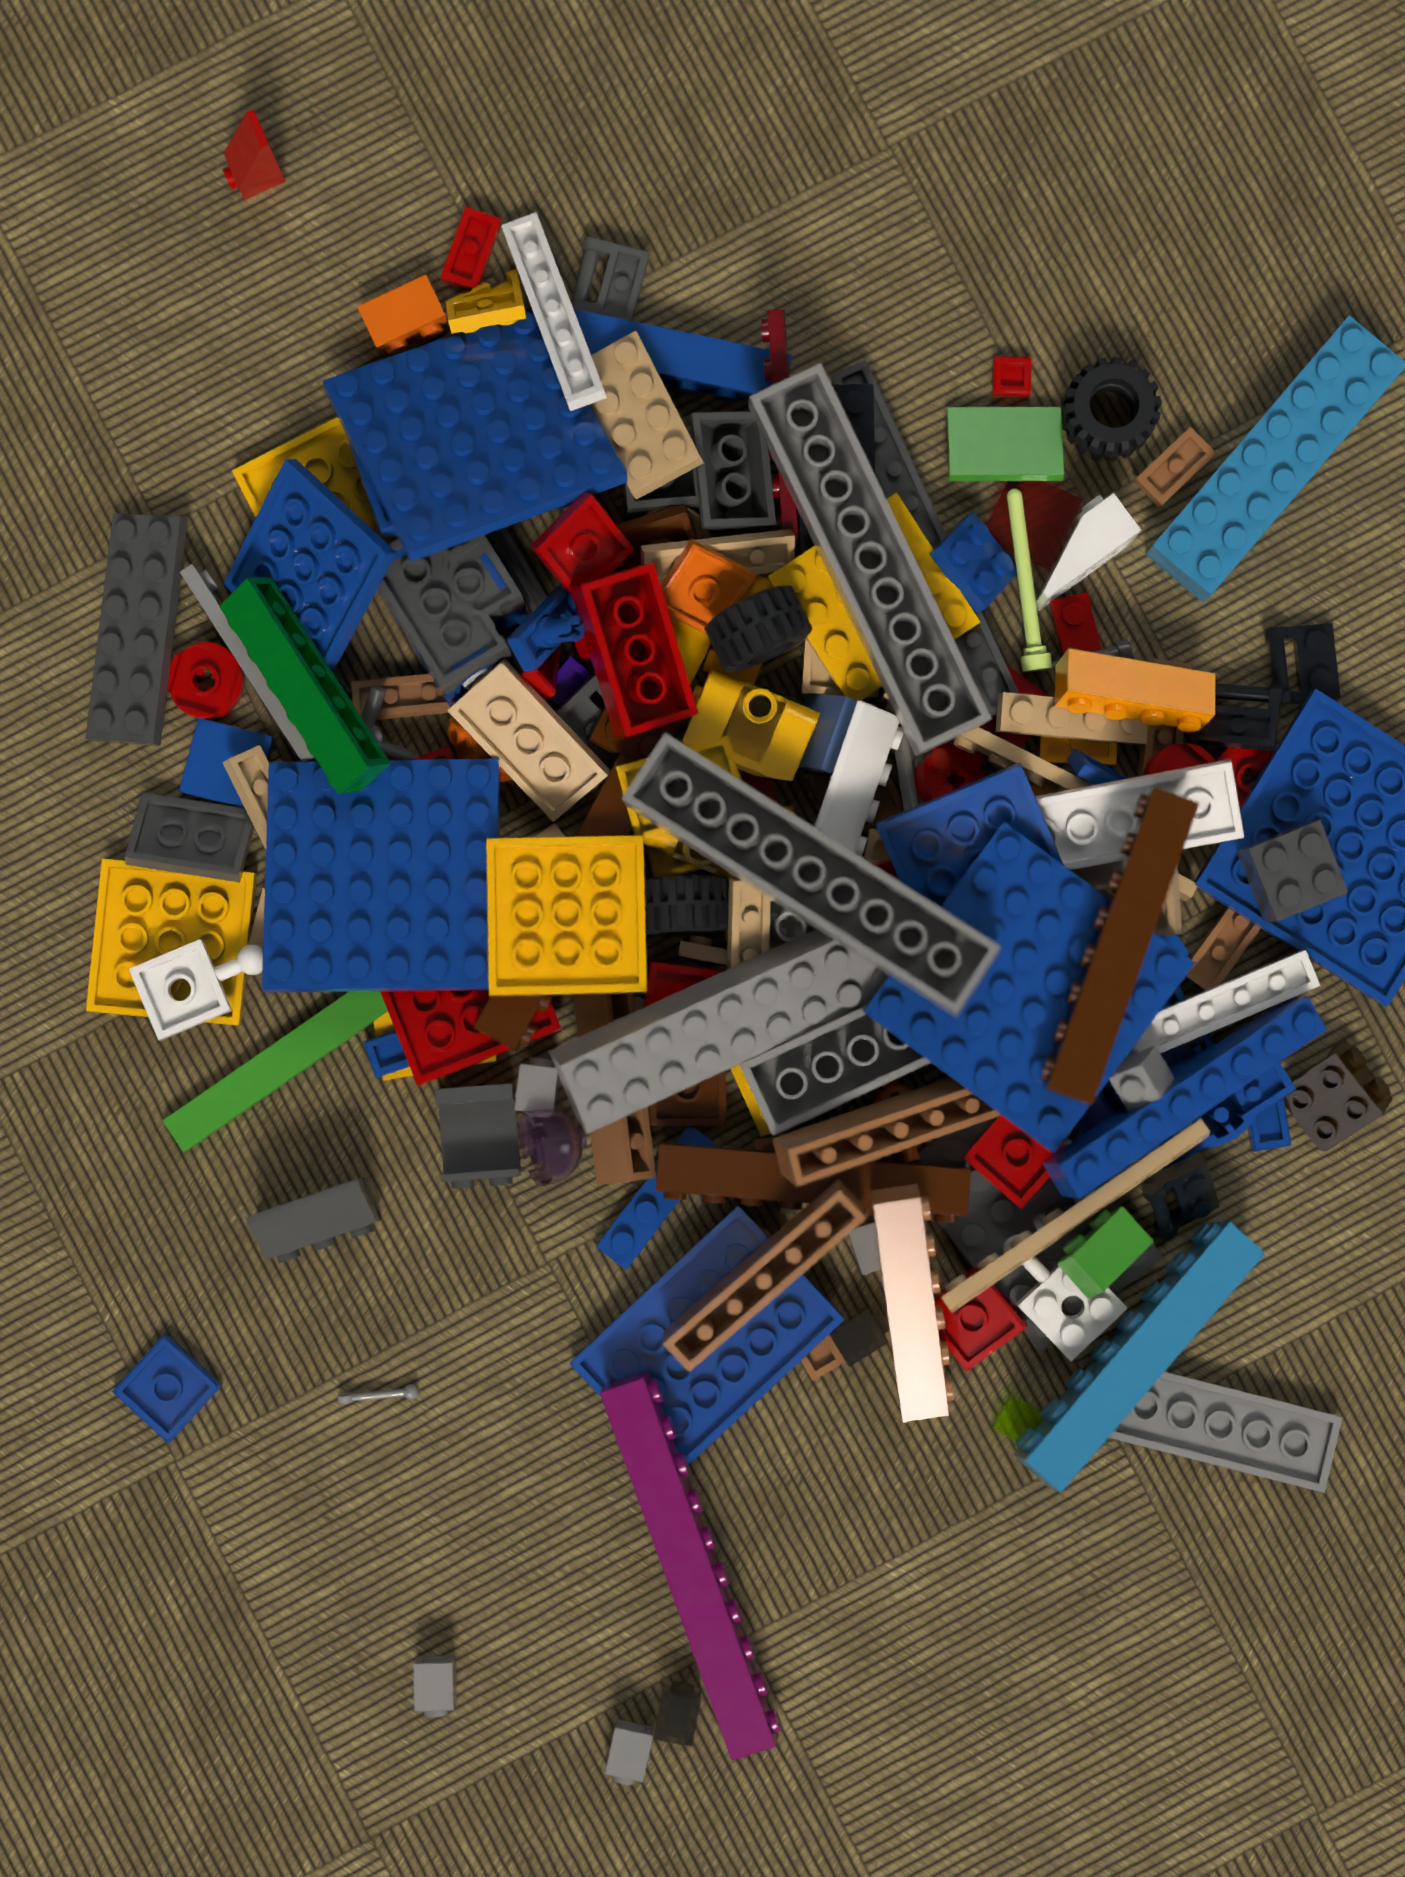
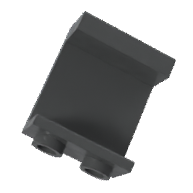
(478, 1134)

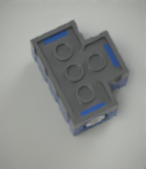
(454, 611)

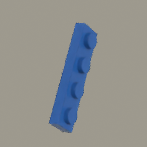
(643, 1214)

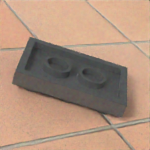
(190, 837)

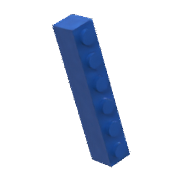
(685, 358)

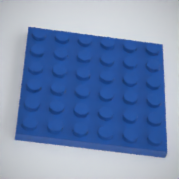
(470, 435)
(1354, 782)
(379, 879)
(1008, 1026)

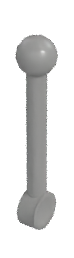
(409, 1392)

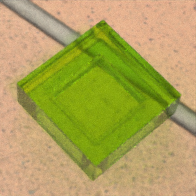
(1016, 1418)

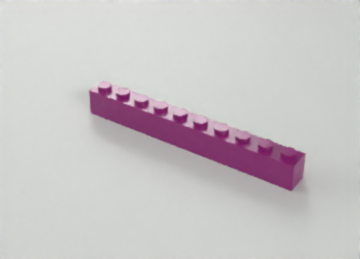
(690, 1564)

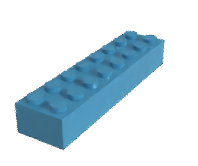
(1276, 459)
(1137, 1353)

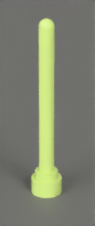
(1035, 654)

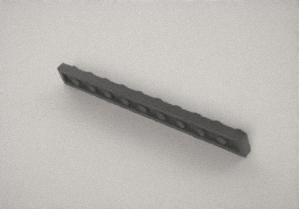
(898, 475)

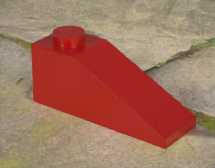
(251, 159)

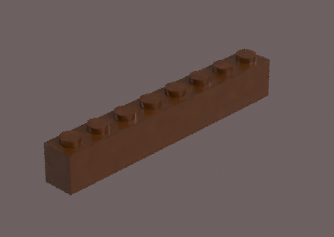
(1120, 945)
(511, 1017)
(757, 1177)

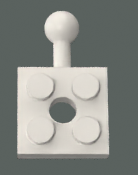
(207, 993)
(1044, 1304)

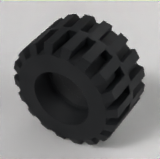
(1127, 383)
(758, 628)
(686, 904)

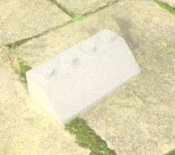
(857, 774)

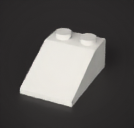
(1099, 535)

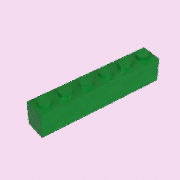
(304, 685)

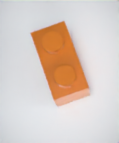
(403, 316)

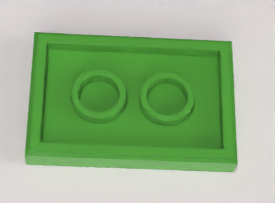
(1005, 444)

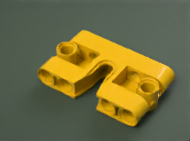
(761, 746)

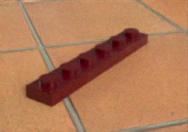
(776, 370)

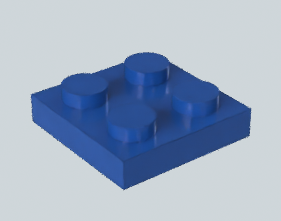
(974, 562)

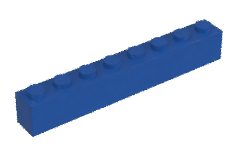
(1192, 1093)

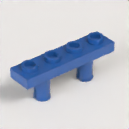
(546, 629)

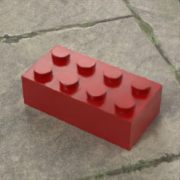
(634, 650)

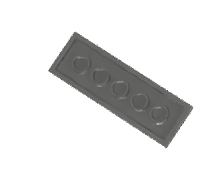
(136, 629)

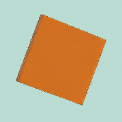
(703, 585)

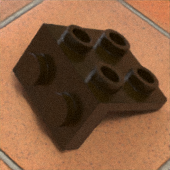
(1337, 1097)

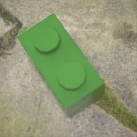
(1104, 1251)

